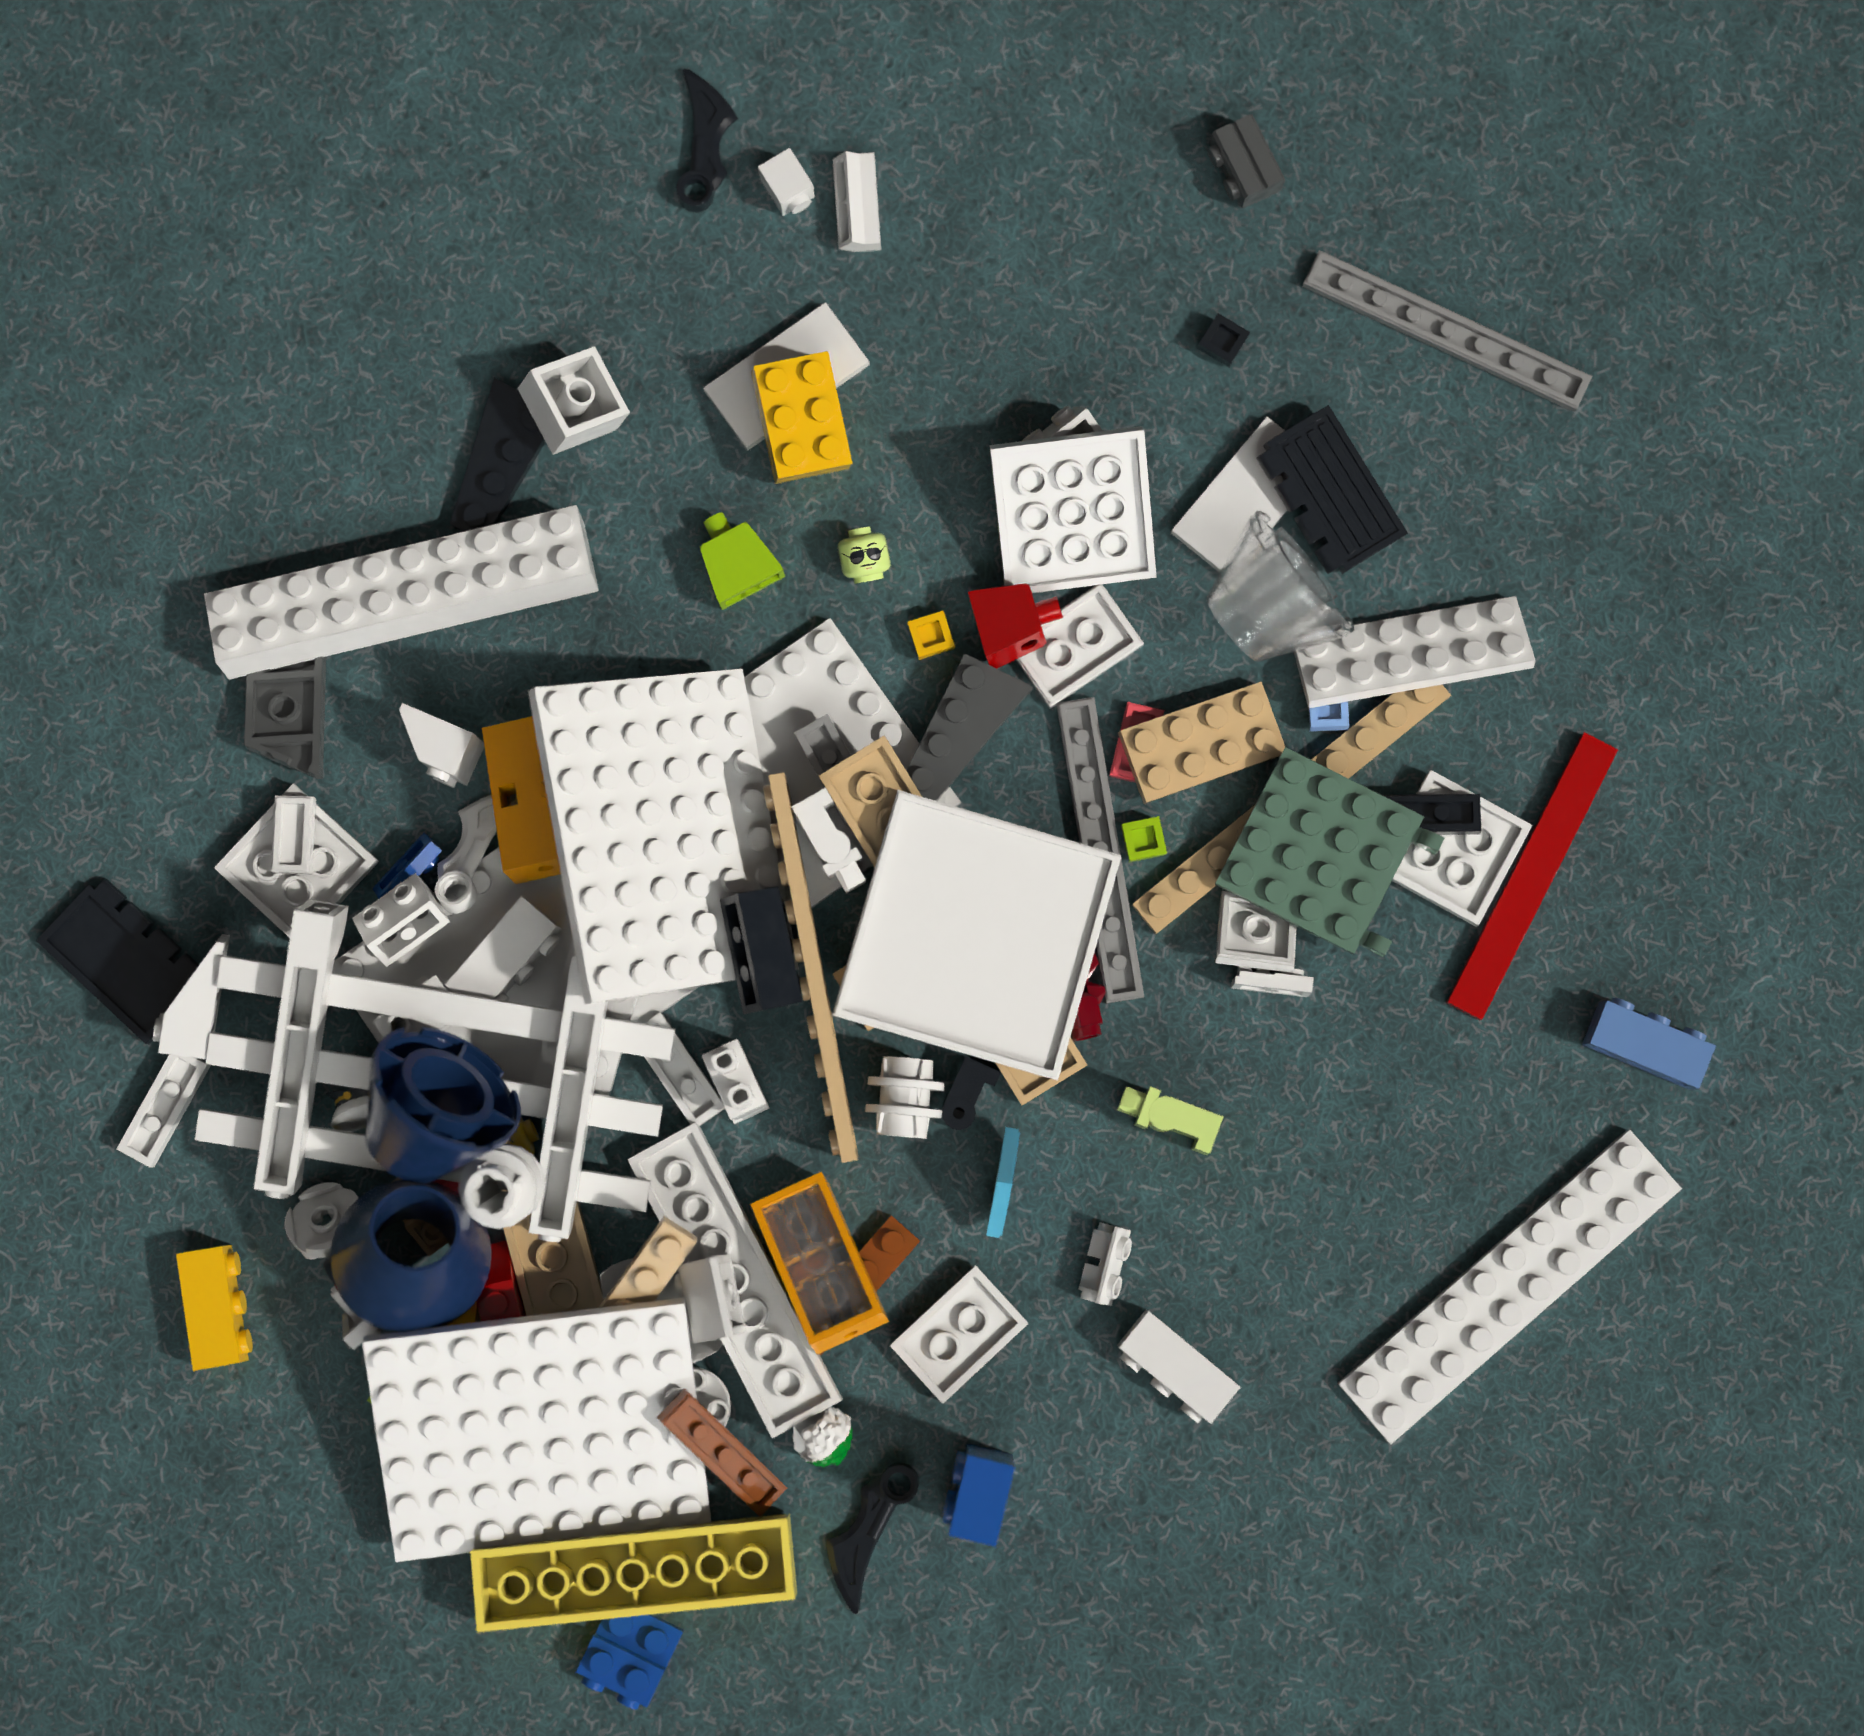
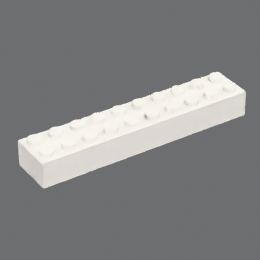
(400, 592)

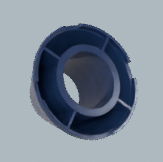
(435, 1104)
(402, 1296)

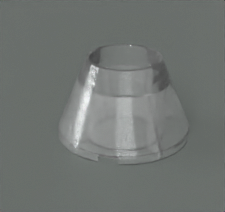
(1274, 595)

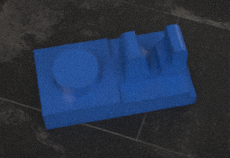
(417, 859)

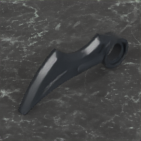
(711, 119)
(852, 1550)

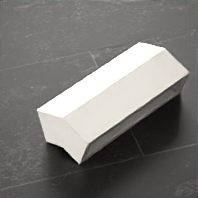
(856, 202)

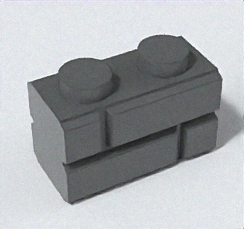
(1245, 161)

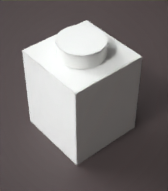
(787, 182)

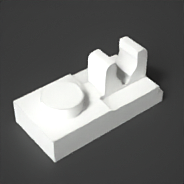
(1278, 983)

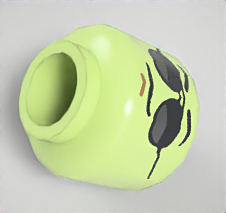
(864, 555)

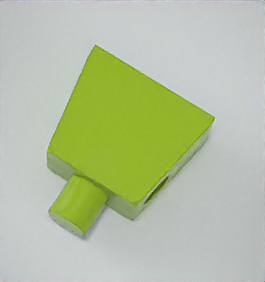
(737, 561)

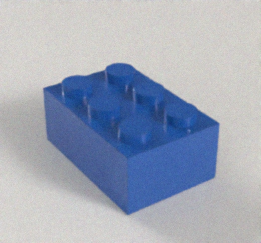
(980, 1495)

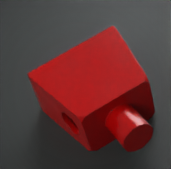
(1011, 621)

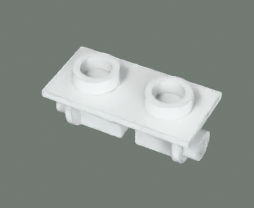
(1111, 1249)

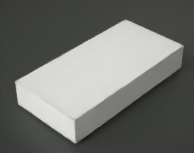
(293, 834)

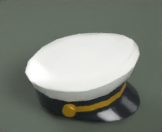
(350, 1109)

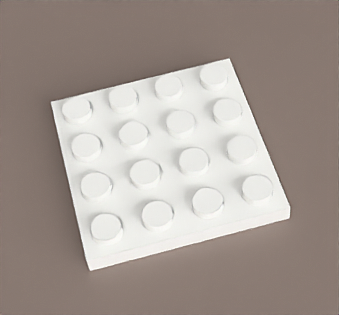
(1074, 510)

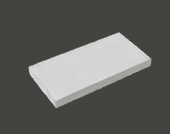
(815, 333)
(1229, 501)

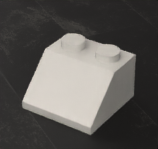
(442, 747)
(710, 1298)

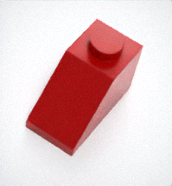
(501, 1292)

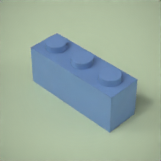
(1649, 1043)

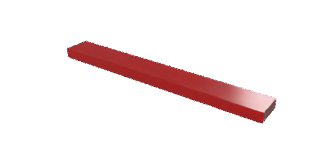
(1531, 876)

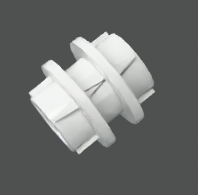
(904, 1097)
(484, 1198)

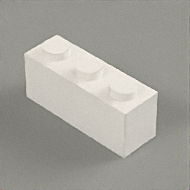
(506, 953)
(1177, 1368)

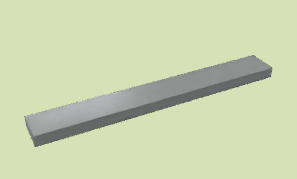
(1447, 331)
(1098, 829)

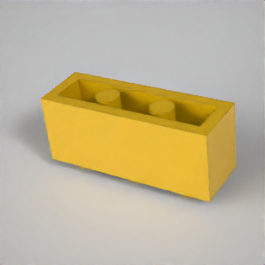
(214, 1307)

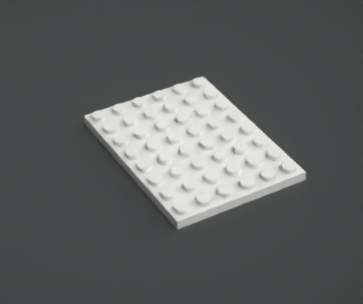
(654, 824)
(534, 1428)

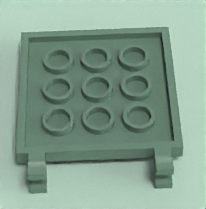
(1323, 852)

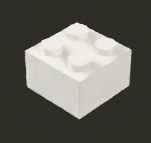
(573, 400)

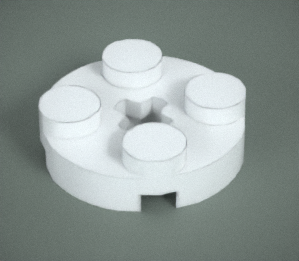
(315, 1203)

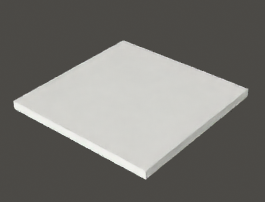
(977, 935)

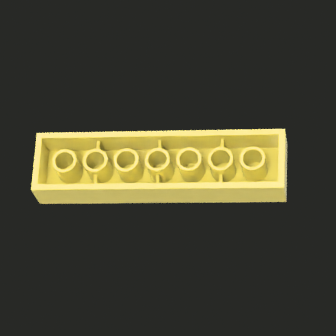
(634, 1573)

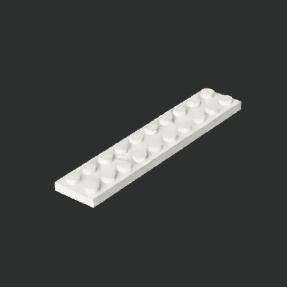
(1509, 1286)

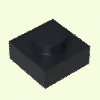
(1223, 340)

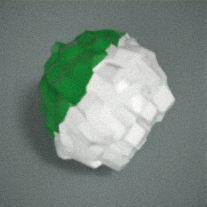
(824, 1437)

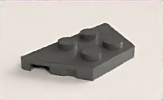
(288, 715)

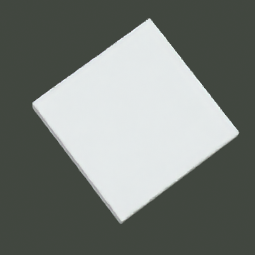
(1253, 936)

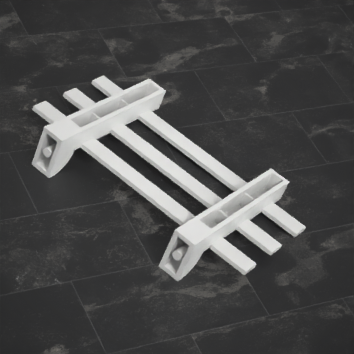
(298, 1063)

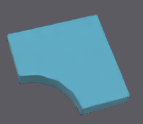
(1003, 1182)

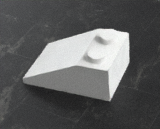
(194, 1012)

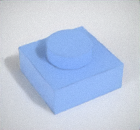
(1329, 717)

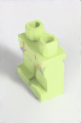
(1171, 1114)

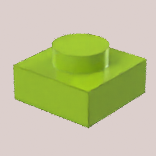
(1143, 839)

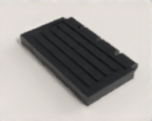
(1333, 489)
(116, 958)

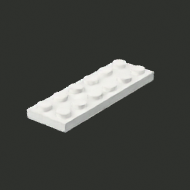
(1417, 652)

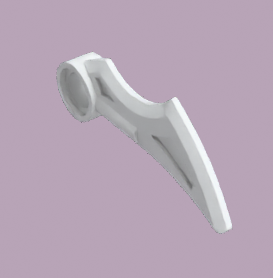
(461, 864)

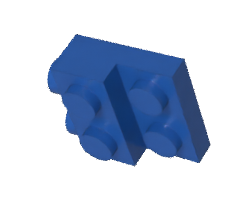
(629, 1657)

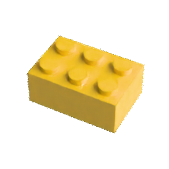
(801, 417)

